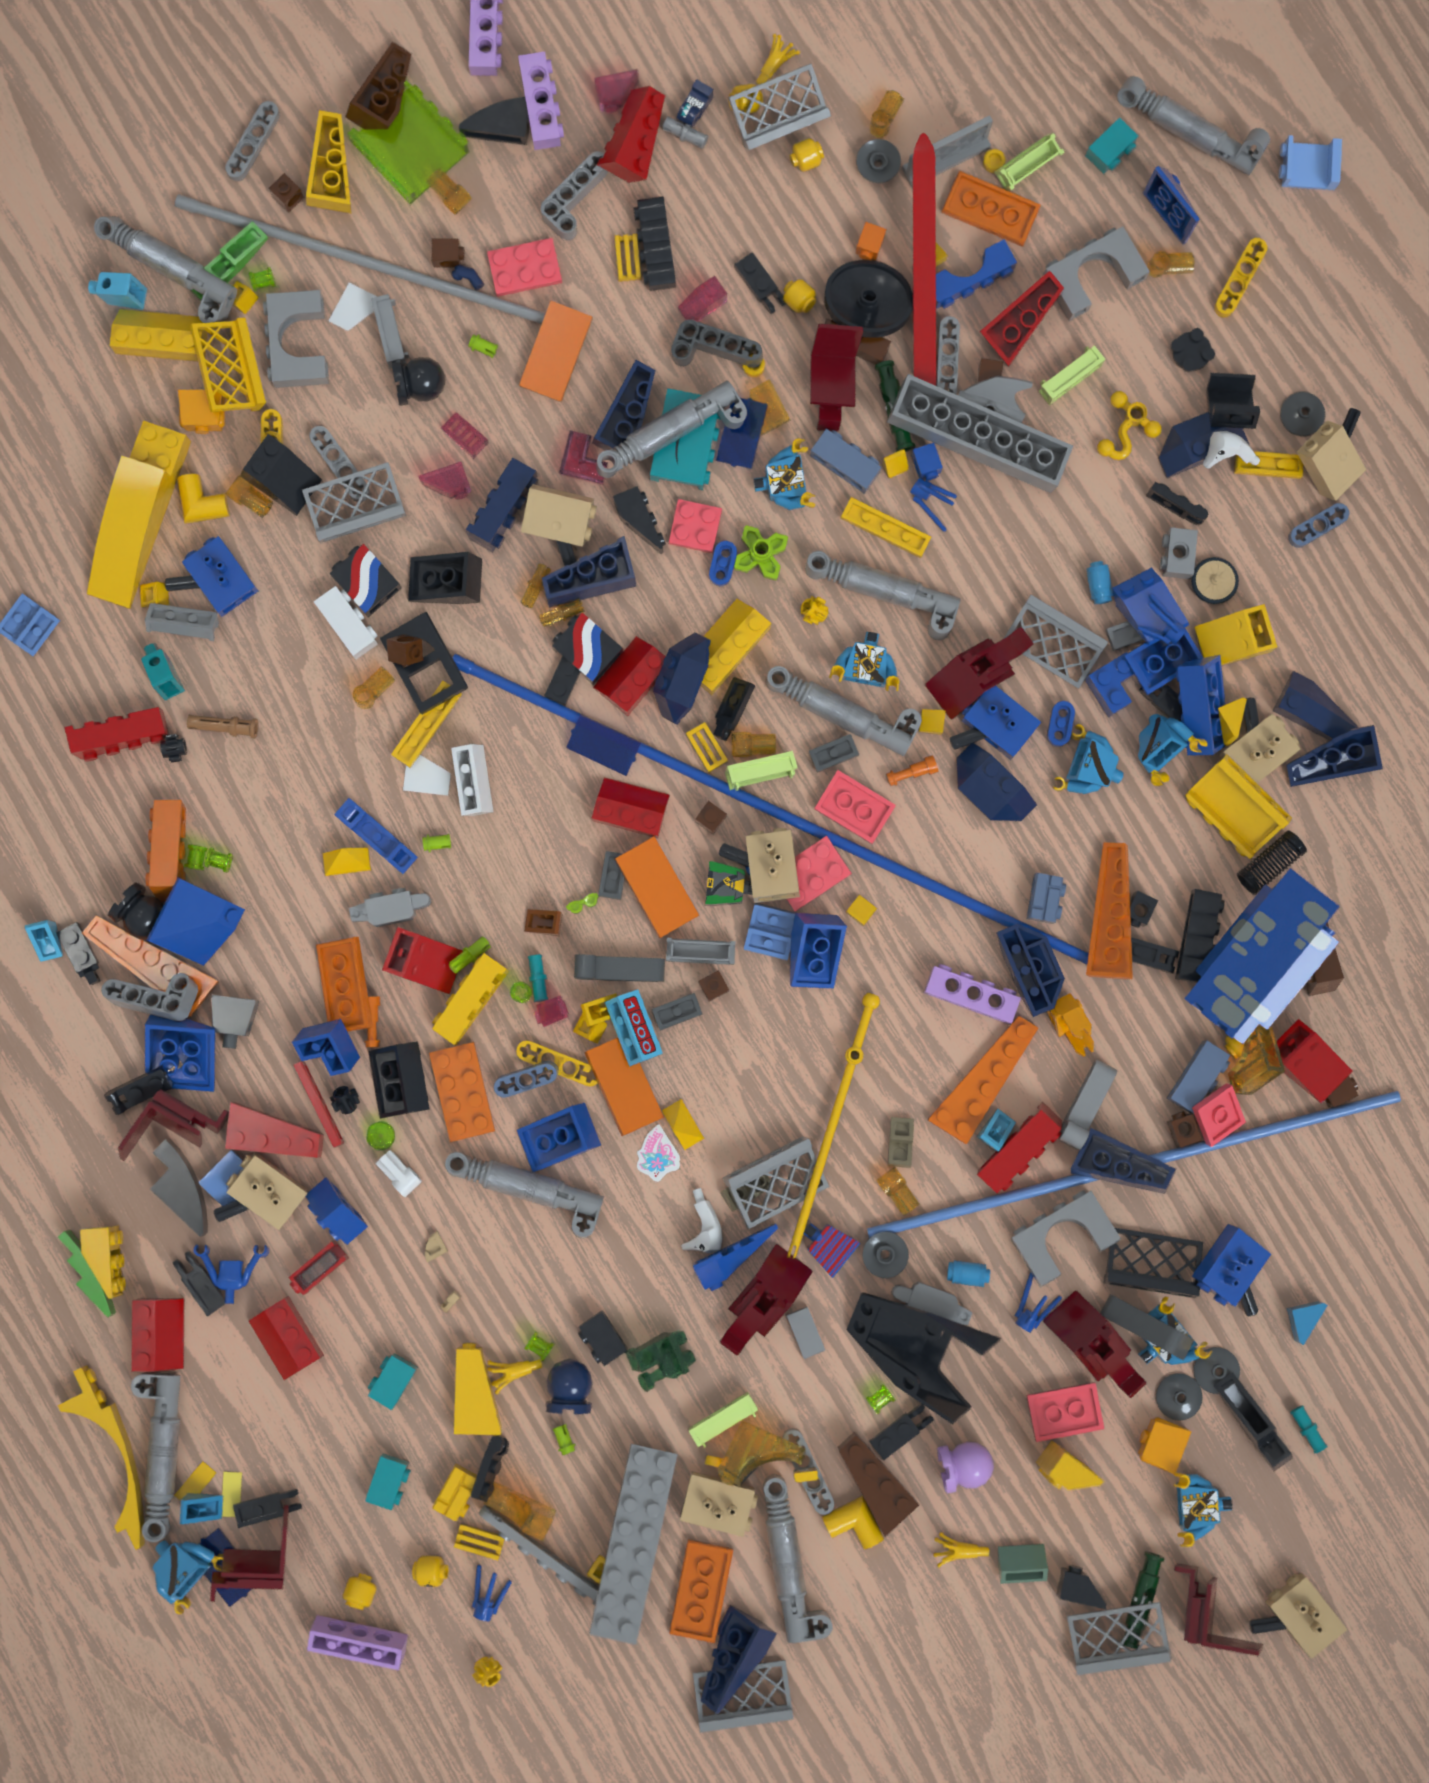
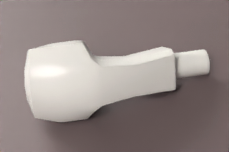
(1227, 444)
(711, 1234)

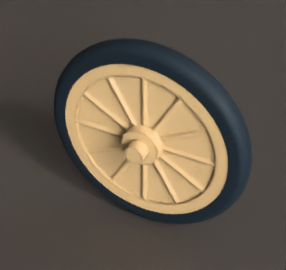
(1215, 580)

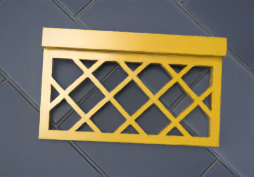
(246, 365)

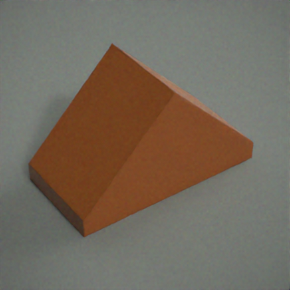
(543, 922)

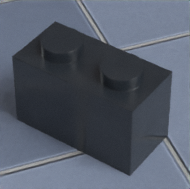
(602, 1338)

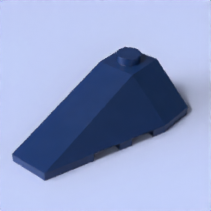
(1312, 708)
(1343, 756)
(739, 1650)

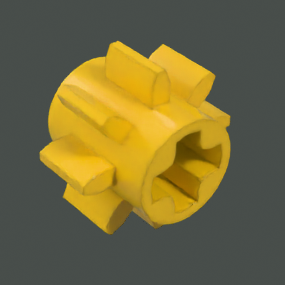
(814, 610)
(487, 1671)

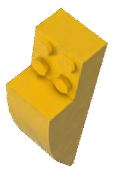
(135, 512)

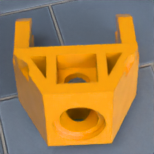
(1070, 1020)

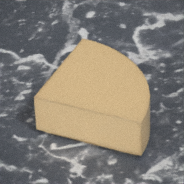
(434, 1247)
(450, 1301)

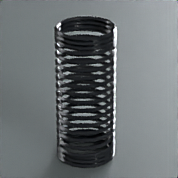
(1248, 879)

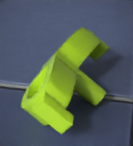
(577, 906)

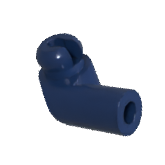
(469, 273)

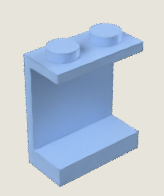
(1311, 164)

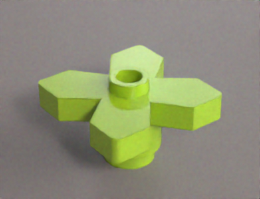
(754, 542)

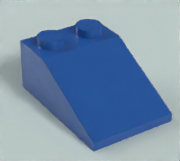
(1133, 599)
(1159, 662)
(816, 950)
(558, 1137)

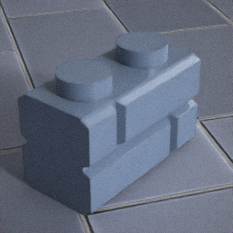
(1045, 898)

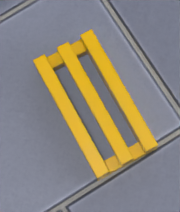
(626, 239)
(716, 764)
(463, 1527)

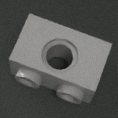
(1186, 542)

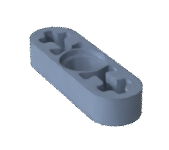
(1321, 516)
(543, 1079)

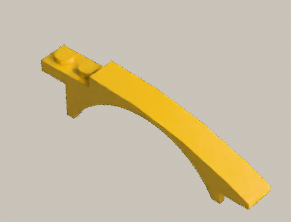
(92, 1406)

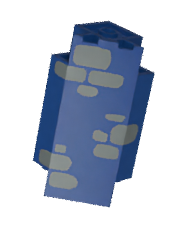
(1265, 957)

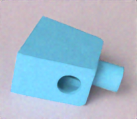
(119, 290)

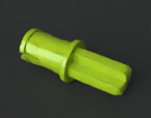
(469, 954)

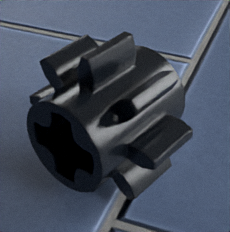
(173, 748)
(344, 1100)

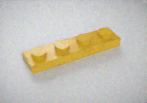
(885, 527)
(423, 729)

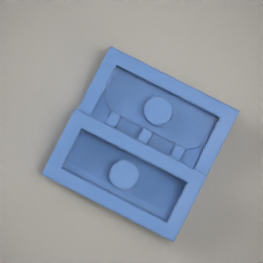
(28, 624)
(770, 931)
(215, 1180)

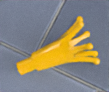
(775, 59)
(512, 1371)
(958, 1550)

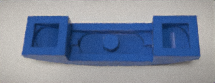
(376, 836)

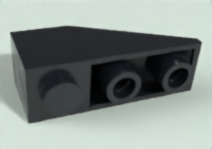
(634, 514)

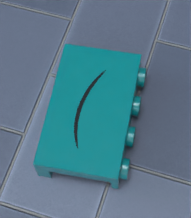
(689, 456)

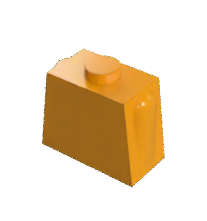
(196, 414)
(1163, 1444)

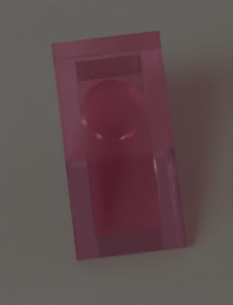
(615, 89)
(703, 300)
(448, 481)
(551, 1012)

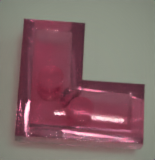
(575, 459)

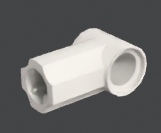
(402, 1177)

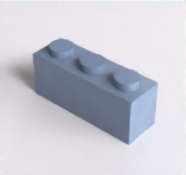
(845, 460)
(1199, 1076)

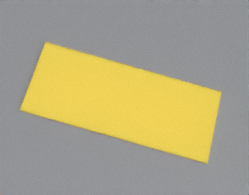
(231, 1492)

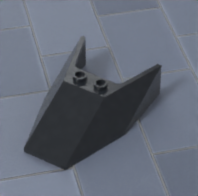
(910, 1349)

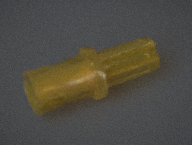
(535, 585)
(561, 613)

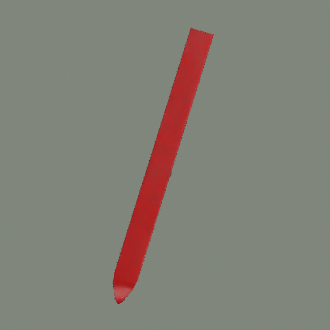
(924, 260)

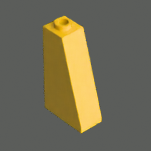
(474, 1397)

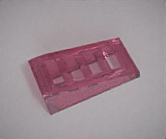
(473, 451)

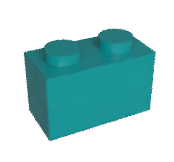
(1112, 145)
(392, 1381)
(387, 1482)

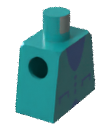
(161, 672)

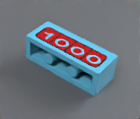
(633, 1027)

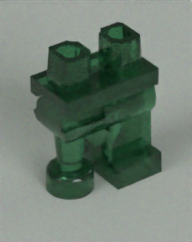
(664, 1353)

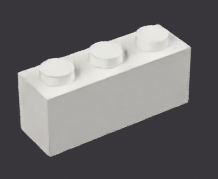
(346, 622)
(472, 780)

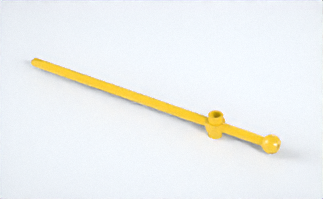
(869, 1002)

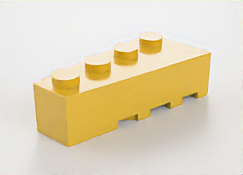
(328, 170)
(470, 999)

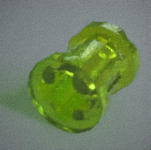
(262, 279)
(196, 857)
(218, 860)
(514, 989)
(539, 1346)
(883, 1402)

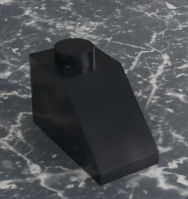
(1078, 1588)

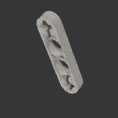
(250, 140)
(948, 360)
(337, 465)
(826, 1495)

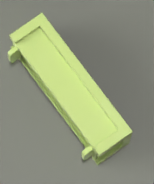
(1028, 161)
(1071, 375)
(761, 770)
(723, 1419)

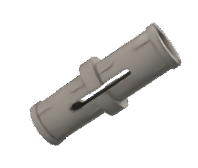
(685, 132)

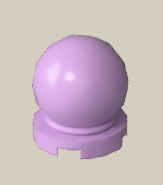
(966, 1466)

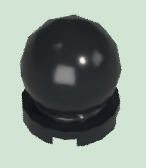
(419, 379)
(137, 911)

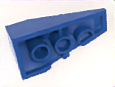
(722, 1264)

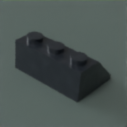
(399, 1079)

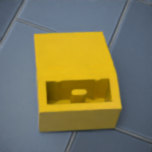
(1237, 635)
(102, 1253)

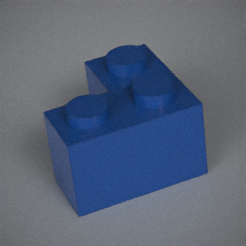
(1107, 686)
(330, 1043)
(335, 1212)

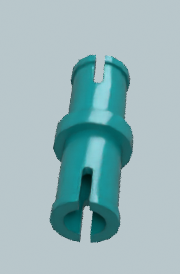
(538, 978)
(1308, 1429)

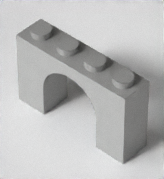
(1114, 249)
(283, 311)
(1084, 1211)

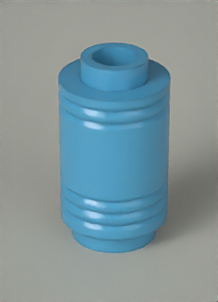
(1099, 582)
(968, 1273)

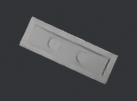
(388, 329)
(181, 621)
(700, 951)

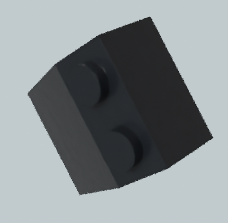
(280, 474)
(445, 578)

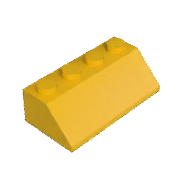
(155, 335)
(732, 641)
(1065, 1470)

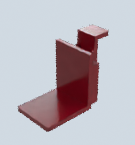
(833, 372)
(976, 671)
(173, 1116)
(765, 1298)
(1094, 1342)
(252, 1567)
(1201, 1614)

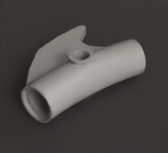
(998, 395)

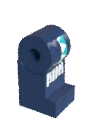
(695, 103)

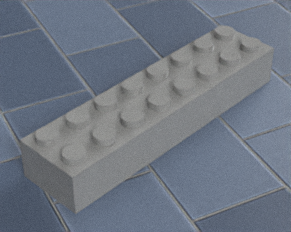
(980, 433)
(633, 1544)

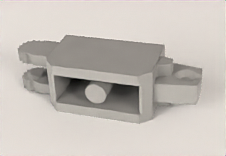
(389, 909)
(933, 1301)

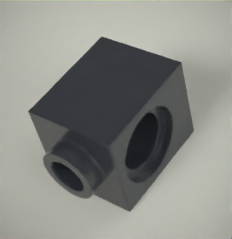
(1147, 903)

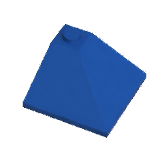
(1171, 203)
(194, 922)
(183, 1041)

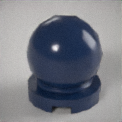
(569, 1386)

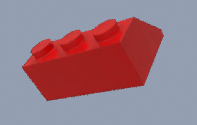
(631, 675)
(630, 807)
(158, 1334)
(286, 1338)

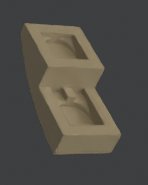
(900, 1142)

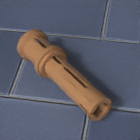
(232, 726)

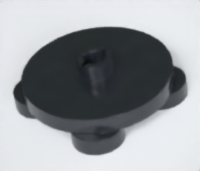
(1192, 350)

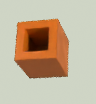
(870, 241)

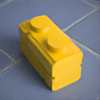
(455, 1493)

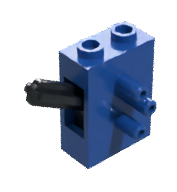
(217, 575)
(997, 721)
(1231, 1269)

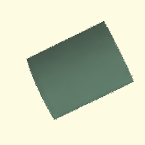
(1022, 1563)

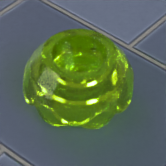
(373, 1135)

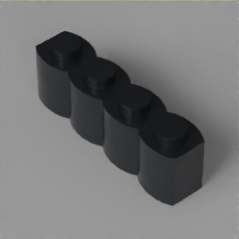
(656, 244)
(1199, 933)

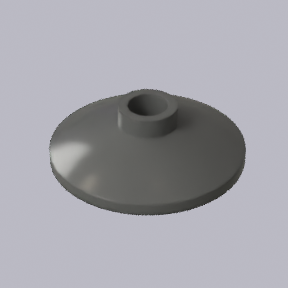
(880, 151)
(1297, 422)
(889, 1266)
(1205, 1368)
(1169, 1390)

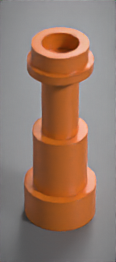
(918, 769)
(372, 1040)

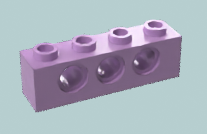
(485, 62)
(533, 66)
(1008, 1000)
(357, 1642)

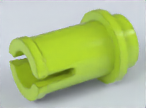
(482, 345)
(436, 842)
(564, 1440)

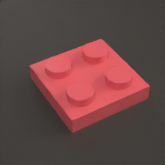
(695, 526)
(1219, 1114)

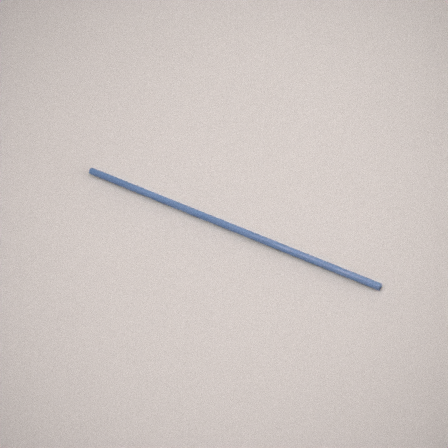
(1165, 1156)

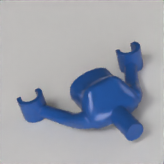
(230, 1272)

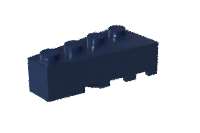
(627, 408)
(502, 506)
(592, 575)
(1121, 1164)

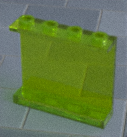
(413, 145)

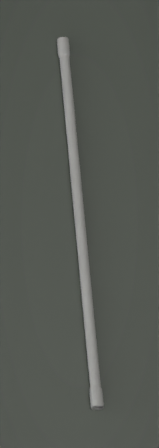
(194, 206)

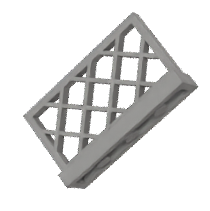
(784, 126)
(957, 147)
(360, 521)
(1070, 628)
(762, 1167)
(1125, 1659)
(752, 1716)

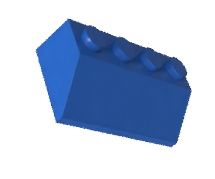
(1200, 698)

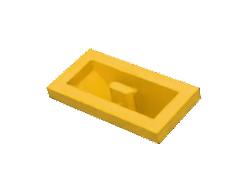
(1231, 719)
(346, 861)
(596, 1010)
(683, 1124)

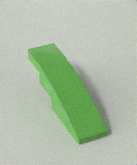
(235, 254)
(88, 1282)

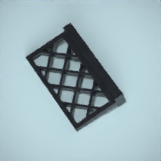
(1149, 1282)

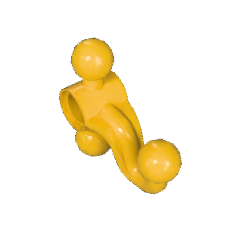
(1151, 428)

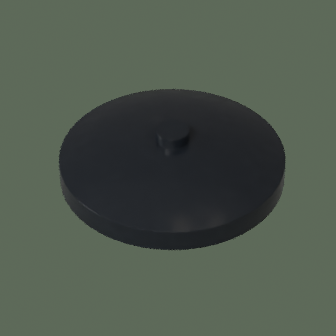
(869, 297)

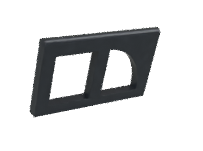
(424, 628)

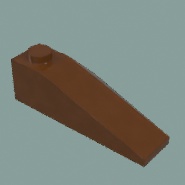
(381, 94)

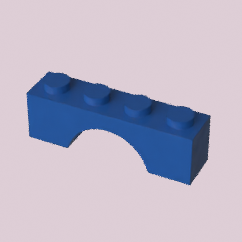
(997, 263)

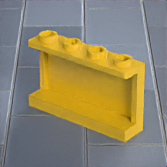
(1237, 807)

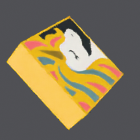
(807, 1474)

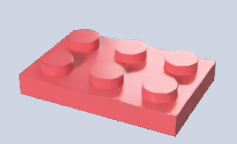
(524, 267)
(854, 807)
(818, 871)
(1065, 1412)

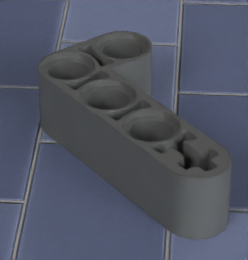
(718, 348)
(619, 968)
(1147, 1327)

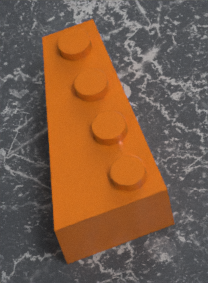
(167, 849)

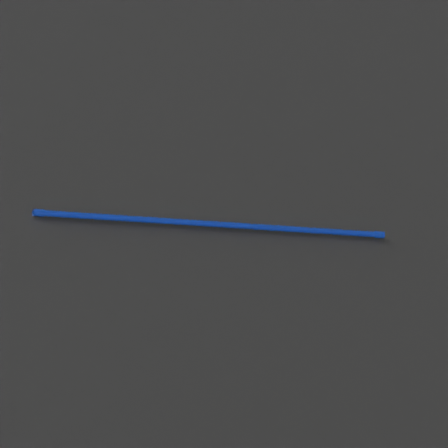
(470, 667)

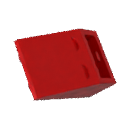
(421, 960)
(1311, 1061)

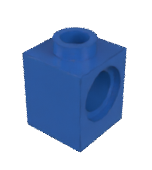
(927, 462)

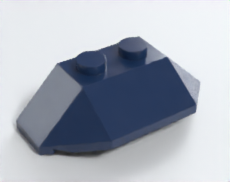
(1189, 444)
(681, 677)
(991, 786)
(1031, 967)

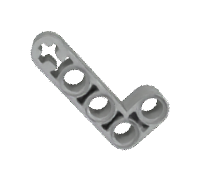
(577, 191)
(147, 996)
(1086, 1104)

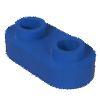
(723, 564)
(1061, 724)

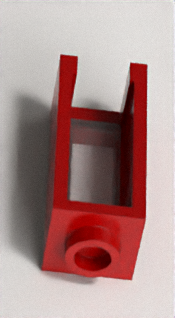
(318, 1268)

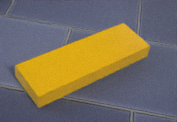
(1271, 465)

